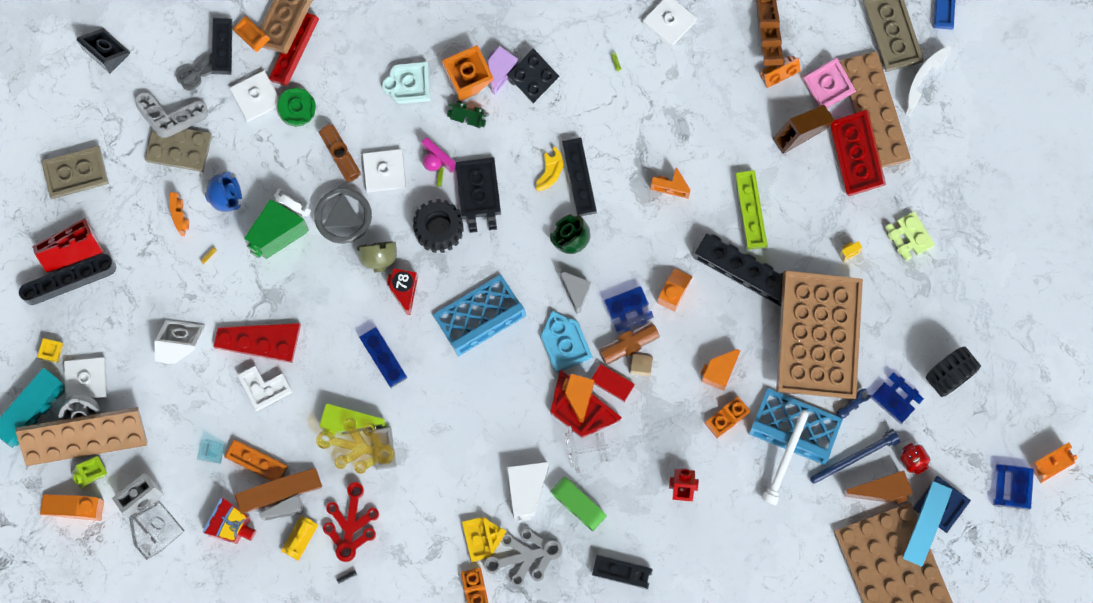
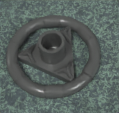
(342, 215)

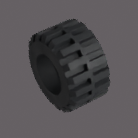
(438, 210)
(953, 371)

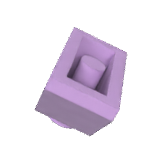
(500, 65)

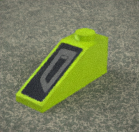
(334, 417)

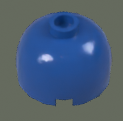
(223, 192)

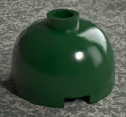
(571, 234)

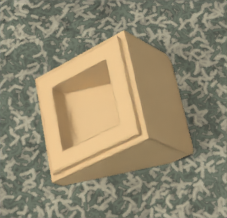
(641, 365)

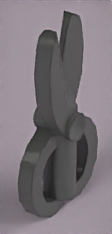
(200, 70)

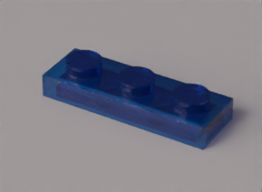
(383, 357)

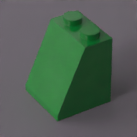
(274, 230)

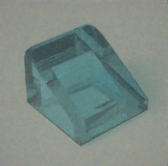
(210, 451)

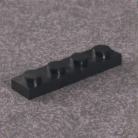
(579, 177)

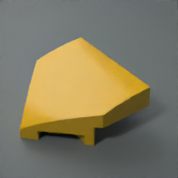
(482, 538)

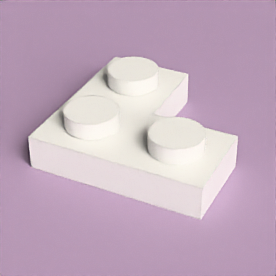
(262, 392)

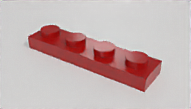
(288, 62)

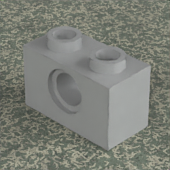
(138, 495)

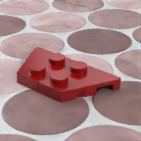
(596, 418)

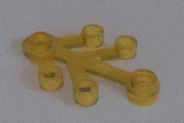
(359, 447)

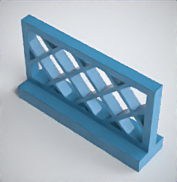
(484, 330)
(781, 439)

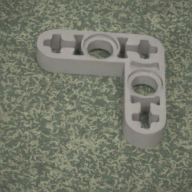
(165, 120)

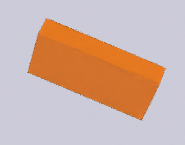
(251, 34)

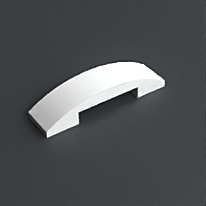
(936, 61)

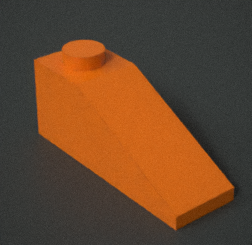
(72, 507)

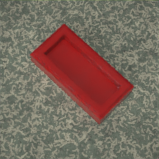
(612, 383)

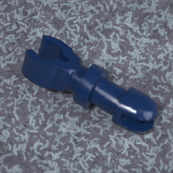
(852, 404)

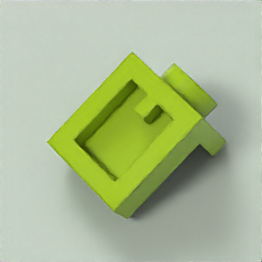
(88, 472)

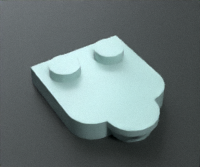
(408, 83)

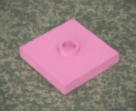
(829, 83)

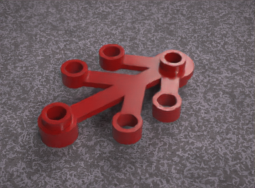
(350, 525)

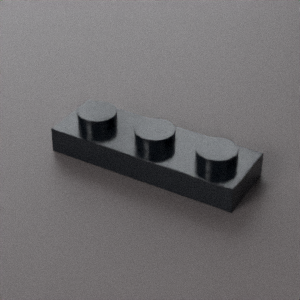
(222, 46)

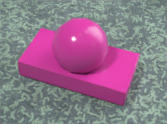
(436, 157)

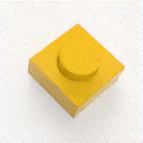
(850, 250)
(50, 350)

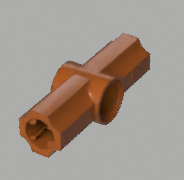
(345, 162)
(629, 343)

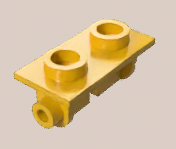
(299, 538)

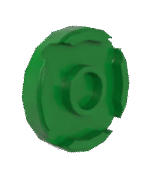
(296, 107)

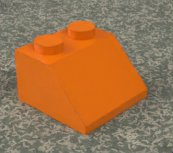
(467, 72)

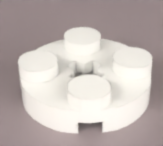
(292, 202)

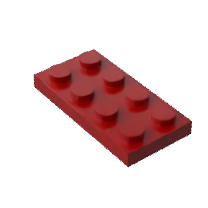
(857, 153)

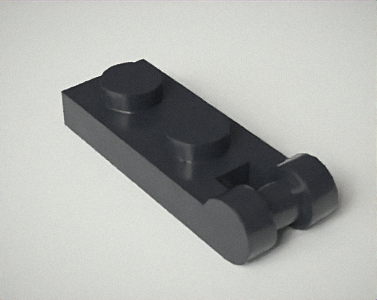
(621, 572)

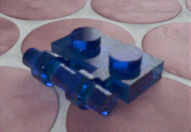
(626, 303)
(892, 402)

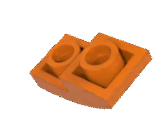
(179, 218)
(727, 417)
(474, 586)

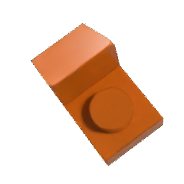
(676, 187)

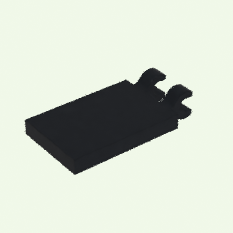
(478, 191)

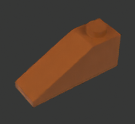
(885, 489)

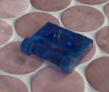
(1020, 487)

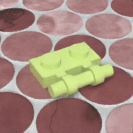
(914, 232)

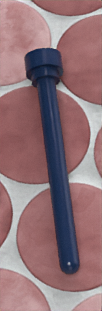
(889, 439)

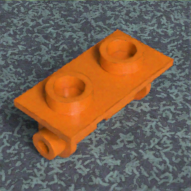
(774, 75)

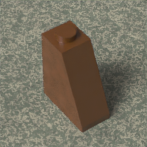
(802, 128)

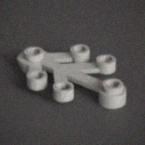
(527, 556)

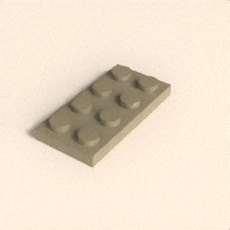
(893, 33)

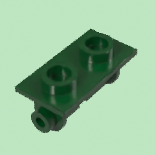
(475, 115)

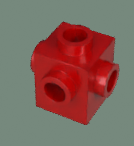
(683, 484)

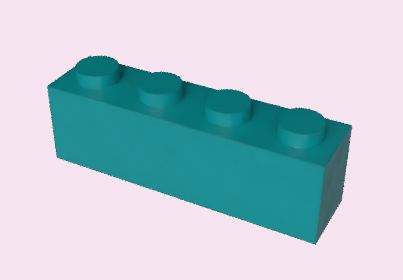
(30, 405)

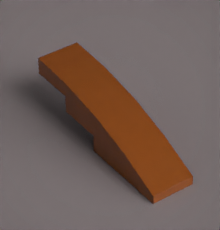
(769, 32)
(277, 490)

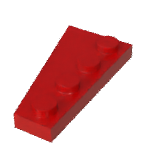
(263, 341)

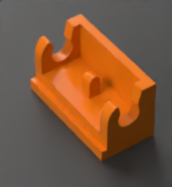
(1054, 463)

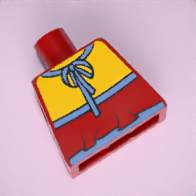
(228, 523)

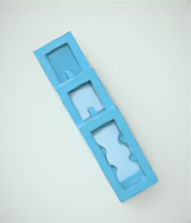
(927, 523)

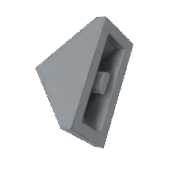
(577, 290)

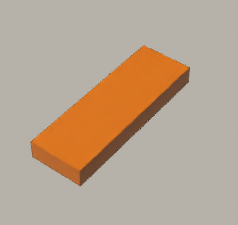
(255, 461)

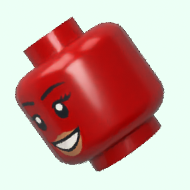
(915, 458)

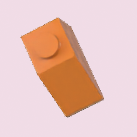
(674, 289)
(719, 369)
(578, 394)

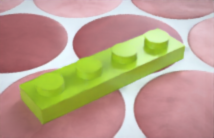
(751, 210)

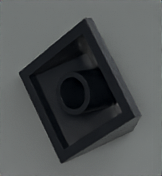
(103, 49)

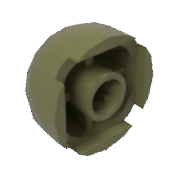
(377, 255)

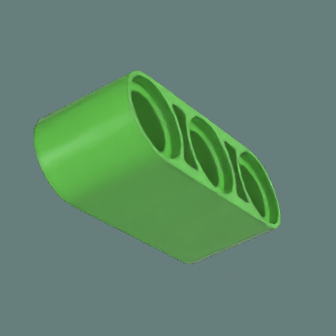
(578, 503)

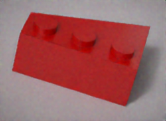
(67, 246)

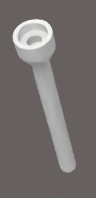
(771, 495)

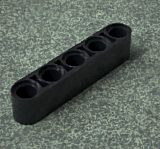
(58, 277)

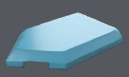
(564, 342)

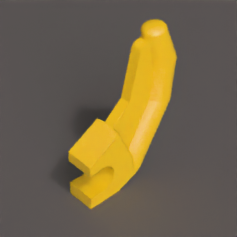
(552, 170)

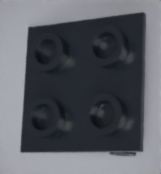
(533, 76)

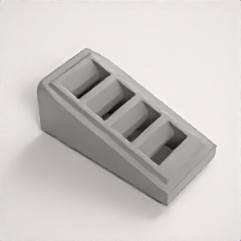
(286, 508)

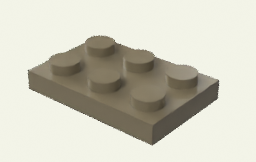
(182, 150)
(75, 172)

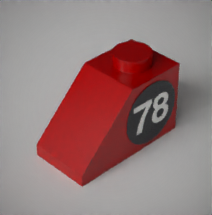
(403, 287)

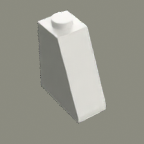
(526, 488)

